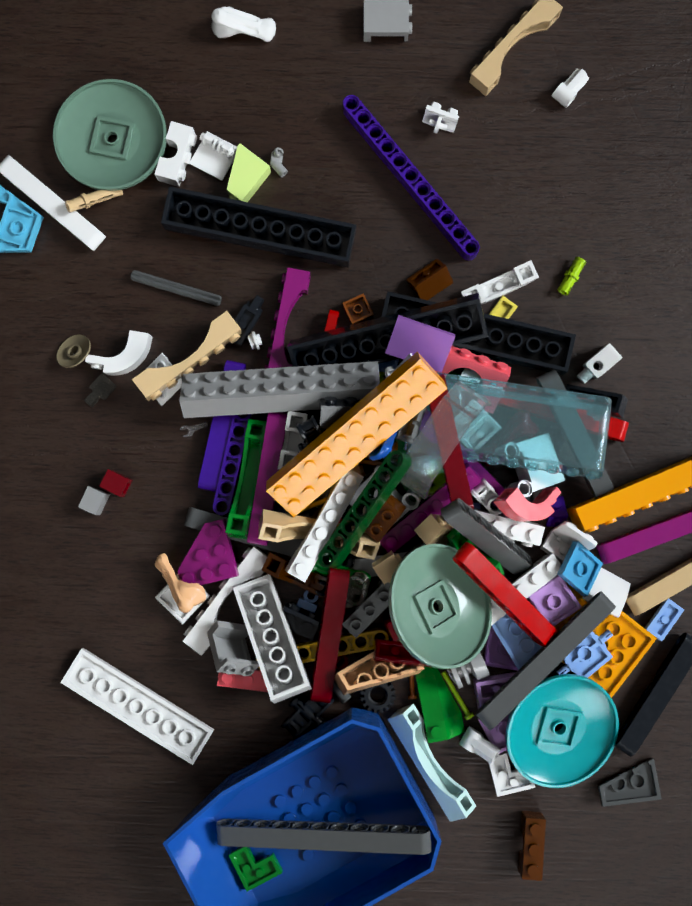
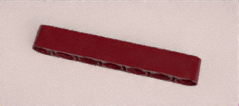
(454, 467)
(329, 635)

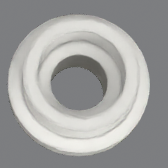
(255, 340)

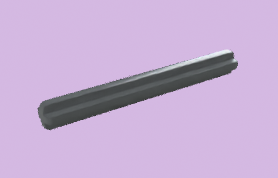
(176, 288)

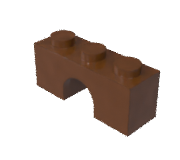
(532, 854)

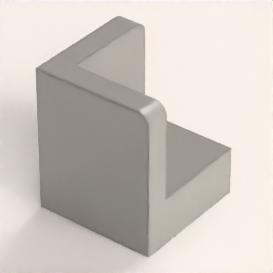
(93, 500)

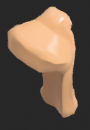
(184, 593)

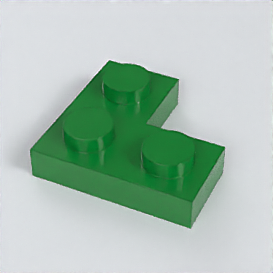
(253, 872)

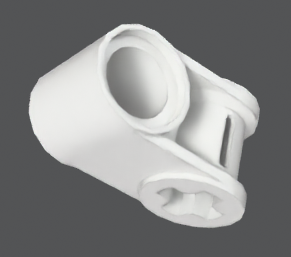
(485, 494)

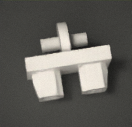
(439, 118)

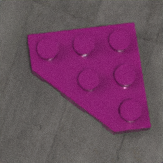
(209, 556)

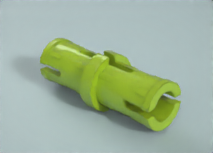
(571, 276)

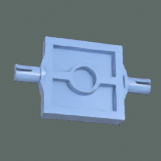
(588, 655)

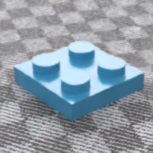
(580, 568)

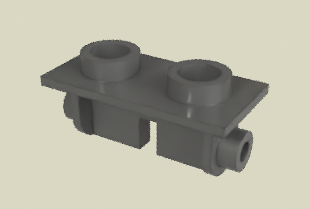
(410, 430)

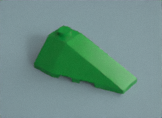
(438, 707)

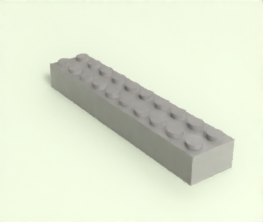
(274, 388)

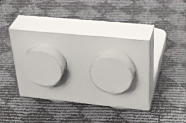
(561, 538)

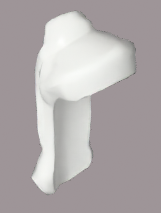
(229, 22)

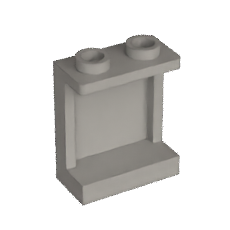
(387, 18)
(231, 649)

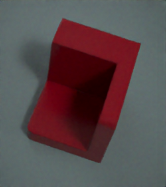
(116, 483)

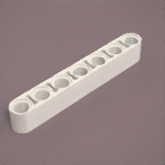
(51, 203)

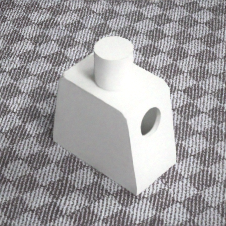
(605, 358)

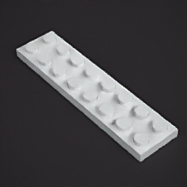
(137, 706)

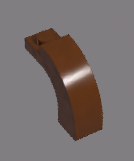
(276, 565)

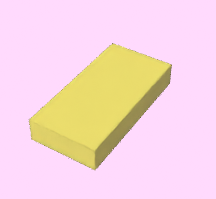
(503, 308)

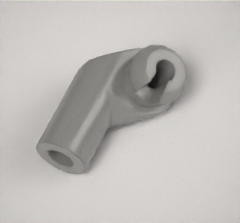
(276, 162)

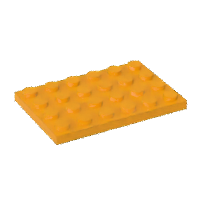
(626, 646)

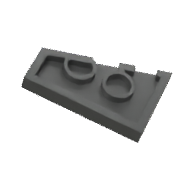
(631, 786)

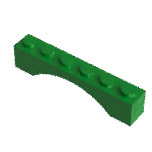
(242, 506)

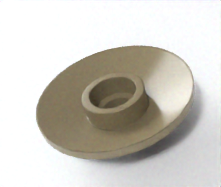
(73, 351)

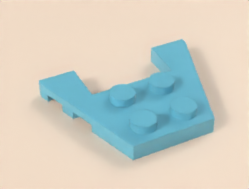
(18, 224)

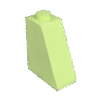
(246, 174)

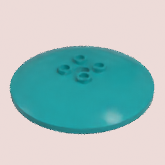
(576, 749)

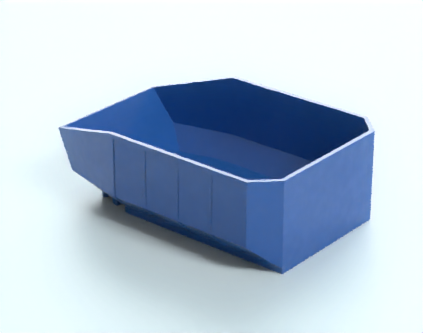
(331, 774)

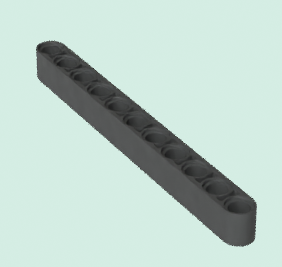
(324, 836)

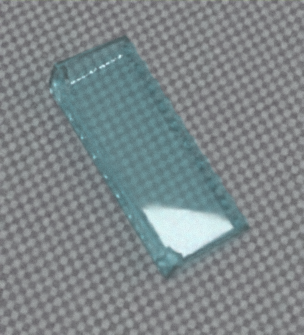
(535, 428)

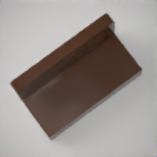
(430, 280)

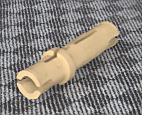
(89, 199)

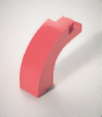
(518, 508)

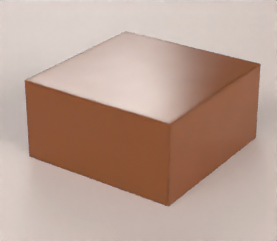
(357, 309)

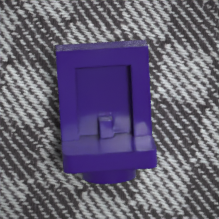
(560, 514)

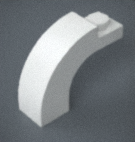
(128, 360)

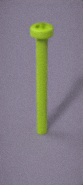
(468, 715)

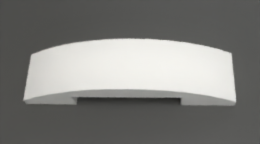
(504, 283)

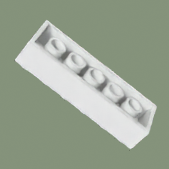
(271, 639)

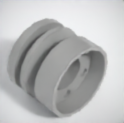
(476, 667)

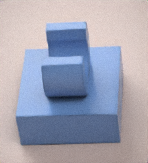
(308, 604)

